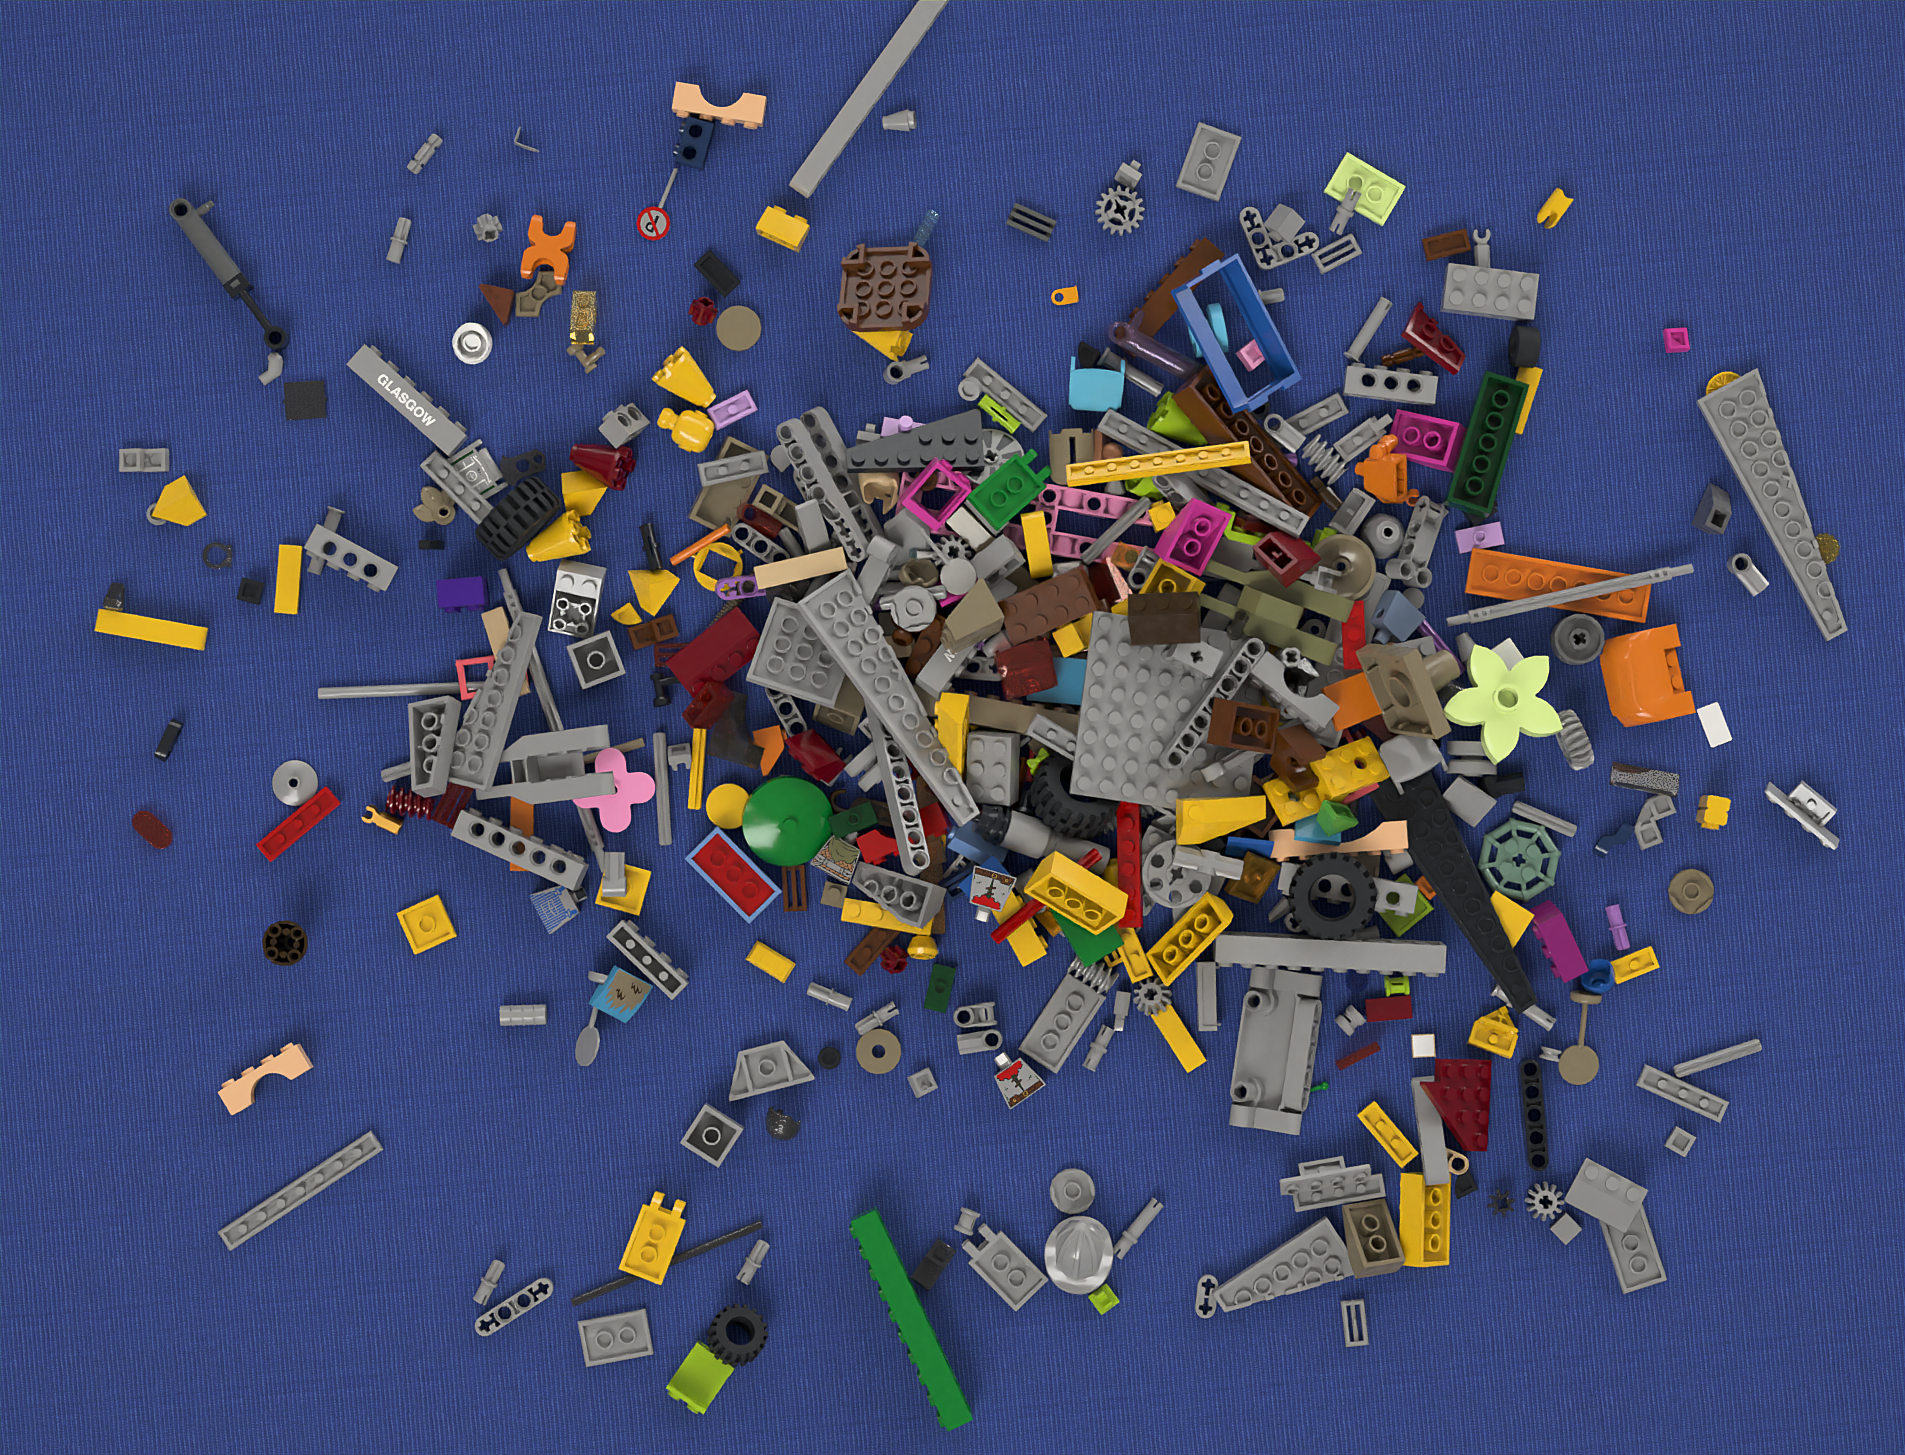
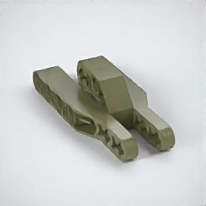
(1274, 610)

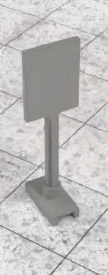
(1240, 556)

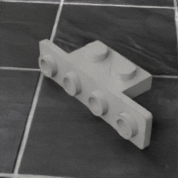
(1807, 808)
(1324, 1174)

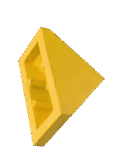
(581, 492)
(179, 503)
(652, 587)

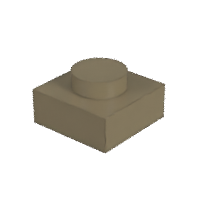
(834, 894)

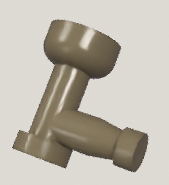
(587, 361)

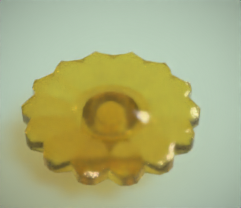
(1828, 547)

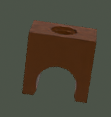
(1292, 755)

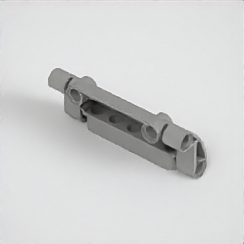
(1276, 1050)

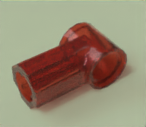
(760, 521)

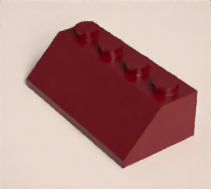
(715, 652)

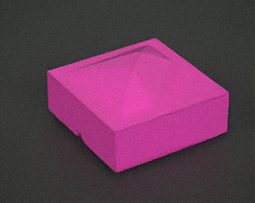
(1676, 340)

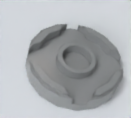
(913, 608)
(1072, 1191)

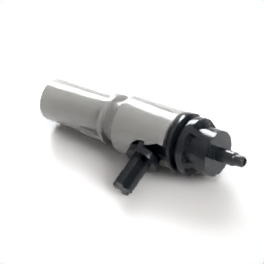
(1029, 835)

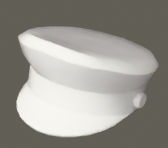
(472, 343)

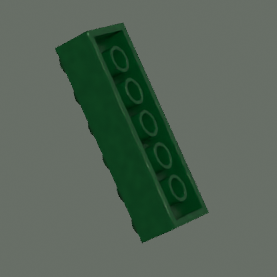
(1486, 444)

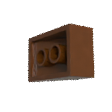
(1243, 726)

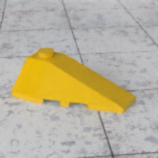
(1212, 817)

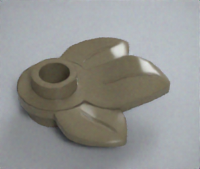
(433, 503)

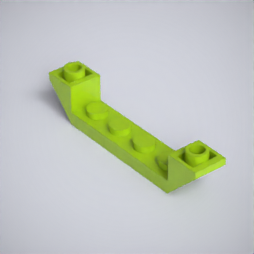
(1240, 535)

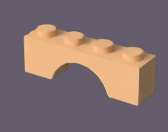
(747, 110)
(240, 1093)

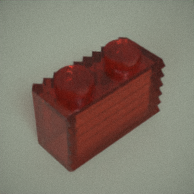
(708, 705)

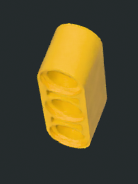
(1037, 544)

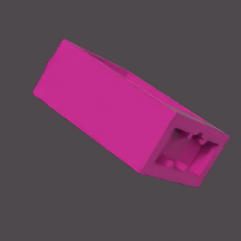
(921, 511)

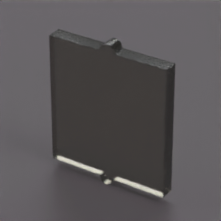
(305, 400)

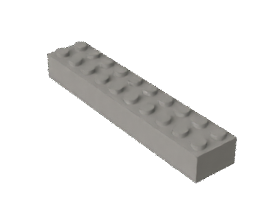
(1312, 952)

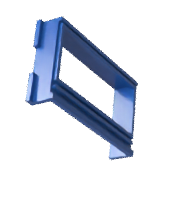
(1258, 322)

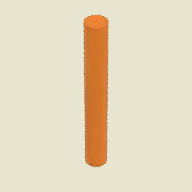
(702, 543)

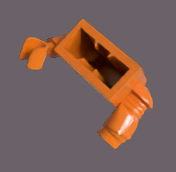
(1386, 473)

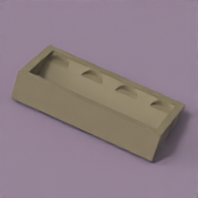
(719, 502)

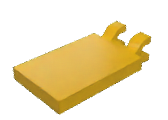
(654, 1240)

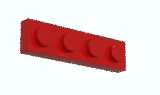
(298, 824)

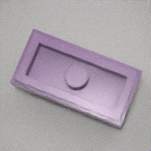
(732, 410)
(1479, 537)

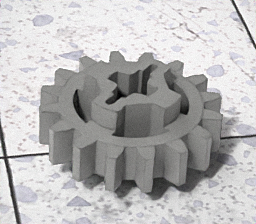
(1110, 215)

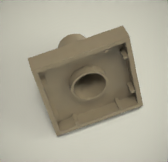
(1408, 687)

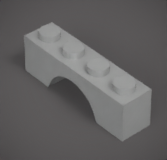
(1269, 677)

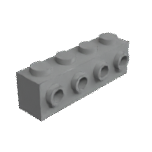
(647, 959)

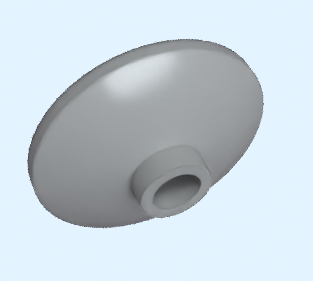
(306, 785)

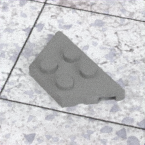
(766, 1070)

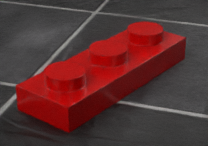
(1353, 636)

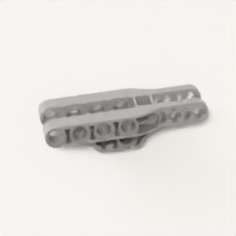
(823, 478)
(552, 776)

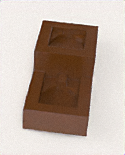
(652, 632)

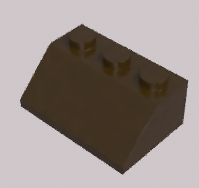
(1164, 618)

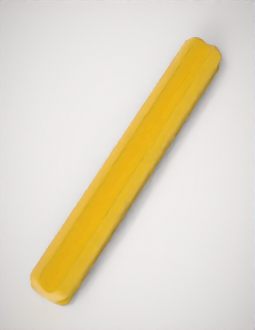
(697, 769)

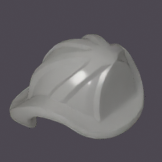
(1079, 1255)

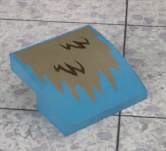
(620, 994)

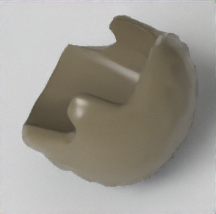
(919, 573)

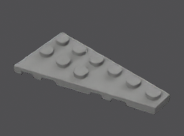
(1297, 1265)

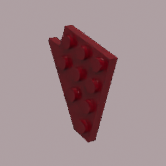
(1462, 1099)

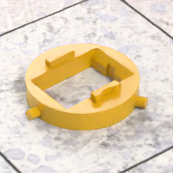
(724, 550)

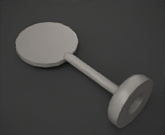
(589, 1039)

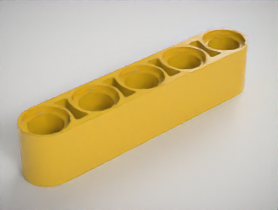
(151, 629)

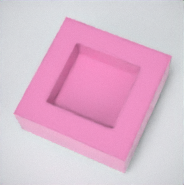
(1250, 355)

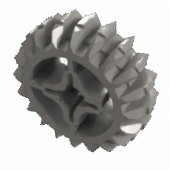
(1574, 741)

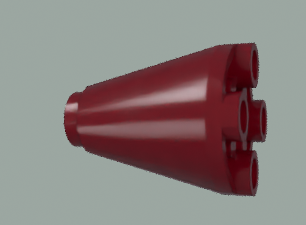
(605, 463)

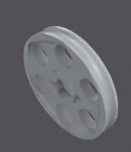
(1165, 875)

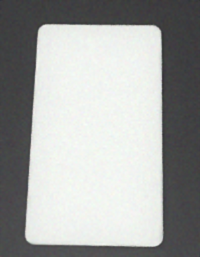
(1714, 724)

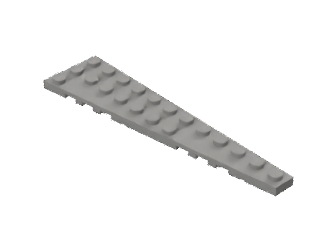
(1754, 450)
(858, 645)

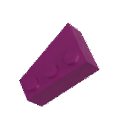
(1557, 942)

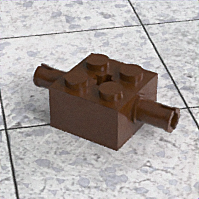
(1261, 827)

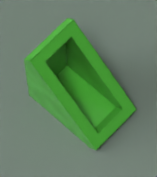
(1335, 817)

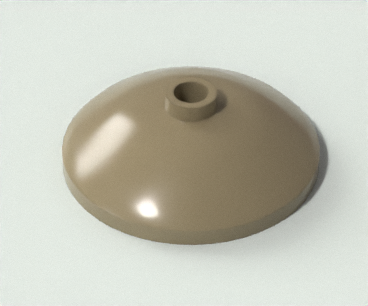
(1358, 561)

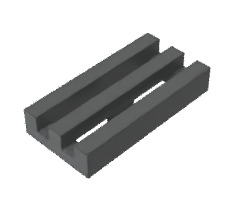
(1013, 214)

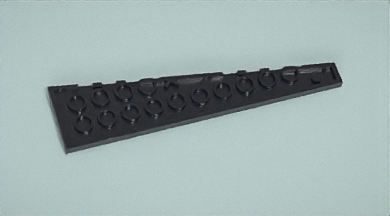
(1449, 870)

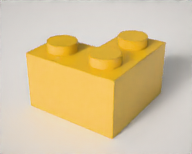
(1074, 636)

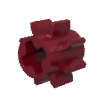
(703, 311)
(894, 959)

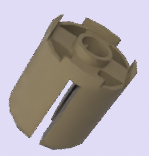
(1060, 451)

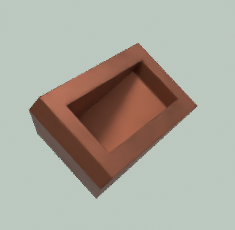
(500, 300)

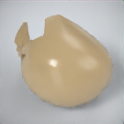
(880, 486)

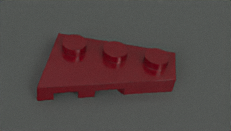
(1425, 336)

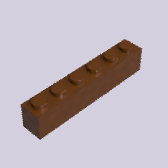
(1161, 304)

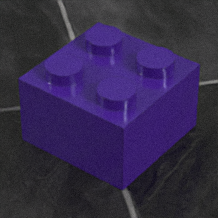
(462, 593)

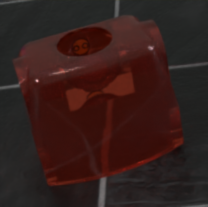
(1026, 668)

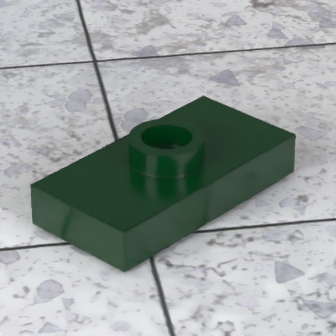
(852, 820)
(939, 988)

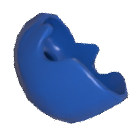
(1599, 977)

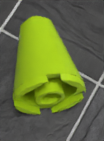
(1173, 423)

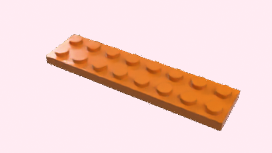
(1523, 577)

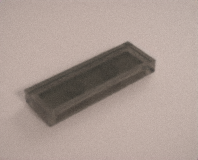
(1644, 779)

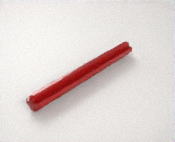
(1034, 905)

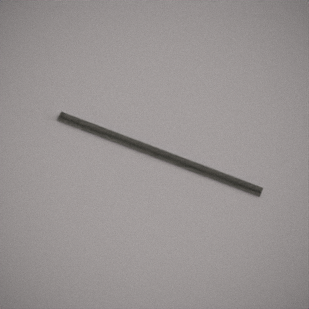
(678, 1258)

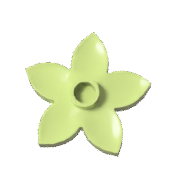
(1504, 701)

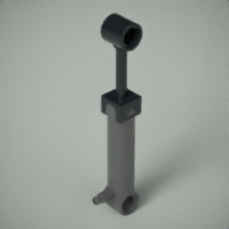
(222, 264)

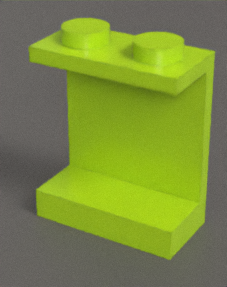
(699, 1378)

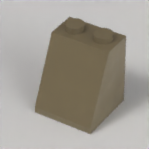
(972, 619)
(846, 711)

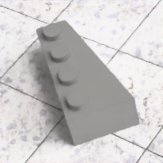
(432, 741)

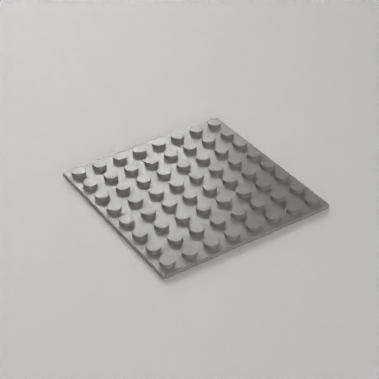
(1133, 710)

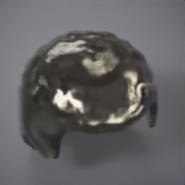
(781, 1126)

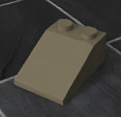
(1371, 1239)

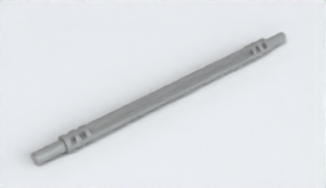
(1569, 595)

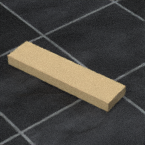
(800, 568)
(497, 629)

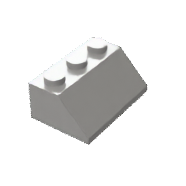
(1605, 1195)

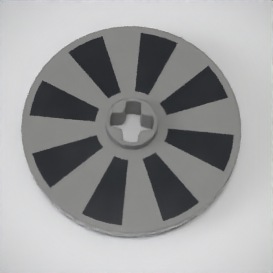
(999, 447)

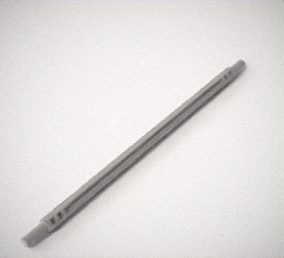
(551, 714)

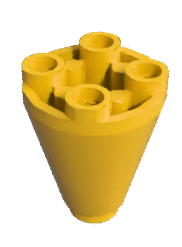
(685, 379)
(560, 539)

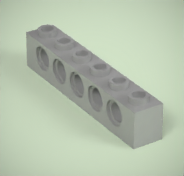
(466, 831)
(1403, 907)

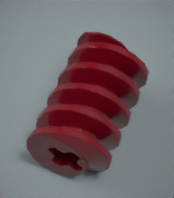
(409, 802)

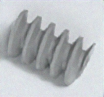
(1324, 459)
(1094, 973)

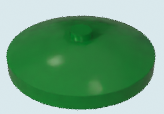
(786, 820)

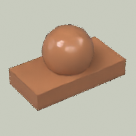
(1104, 448)

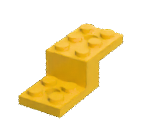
(1336, 778)

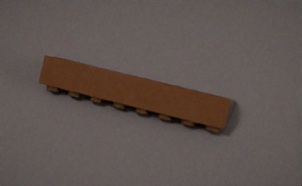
(1269, 468)

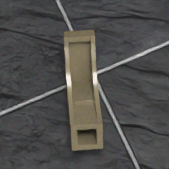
(777, 506)

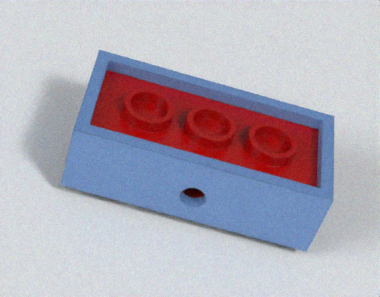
(733, 874)

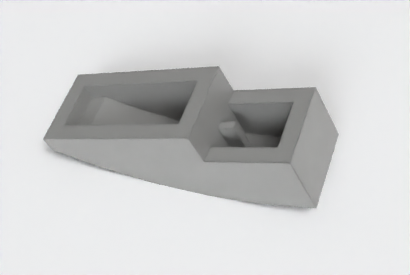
(812, 527)

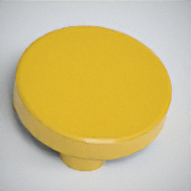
(726, 805)

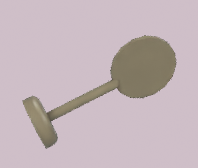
(1579, 1062)

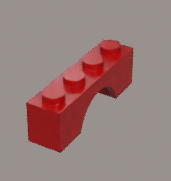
(877, 845)

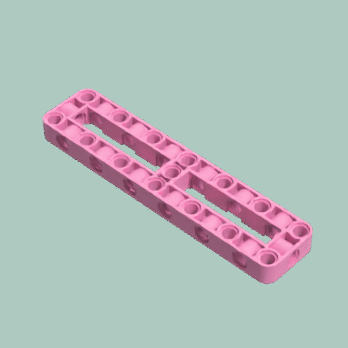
(1067, 499)

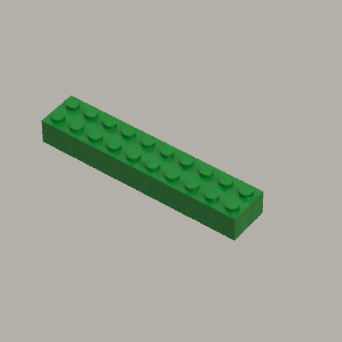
(912, 1319)

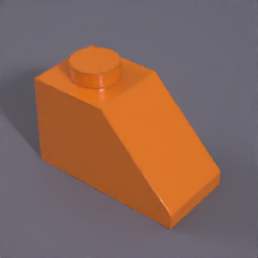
(773, 741)

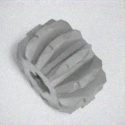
(951, 545)
(1144, 995)
(1549, 1194)

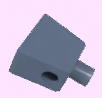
(1395, 618)

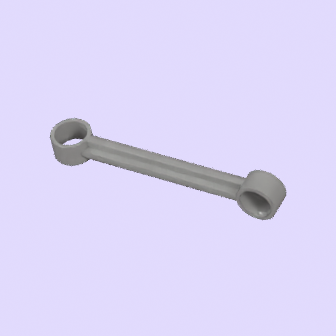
(1239, 756)

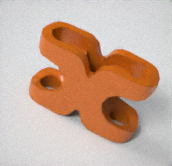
(548, 250)

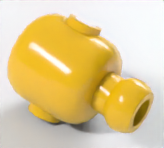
(689, 430)

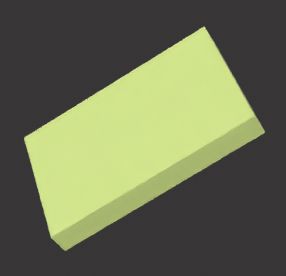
(1377, 189)

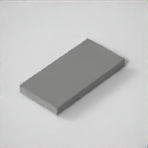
(1061, 1023)
(1634, 1254)

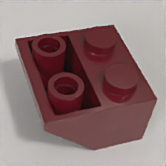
(1285, 556)
(815, 755)

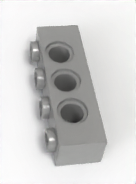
(1354, 387)
(385, 569)

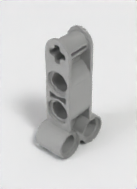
(1417, 545)

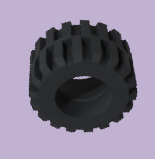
(749, 1322)

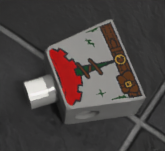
(989, 891)
(1016, 1079)

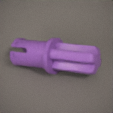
(1617, 927)

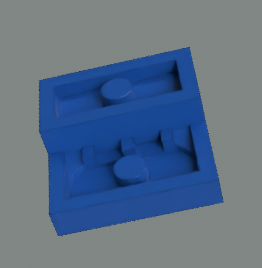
(1239, 847)

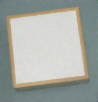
(1423, 1045)

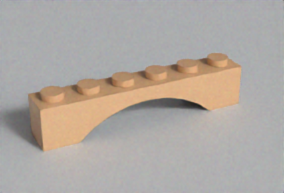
(1387, 836)

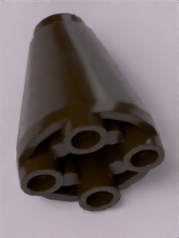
(276, 943)

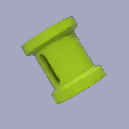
(1396, 985)

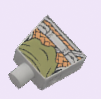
(838, 857)

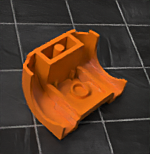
(1645, 677)

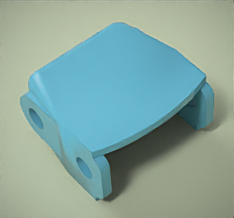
(1096, 388)

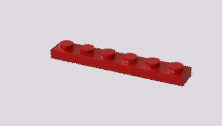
(1130, 862)

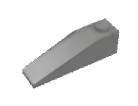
(903, 896)

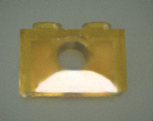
(583, 317)

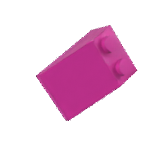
(1427, 439)
(1192, 536)

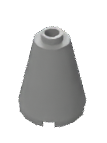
(1373, 535)

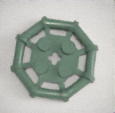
(1510, 849)

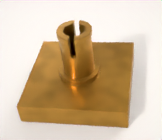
(1255, 878)

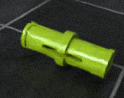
(986, 404)

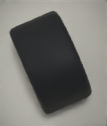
(1524, 347)

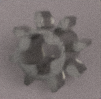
(1498, 1195)

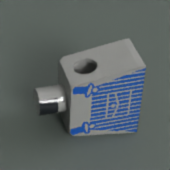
(557, 905)

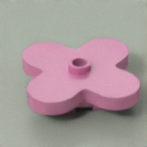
(631, 789)

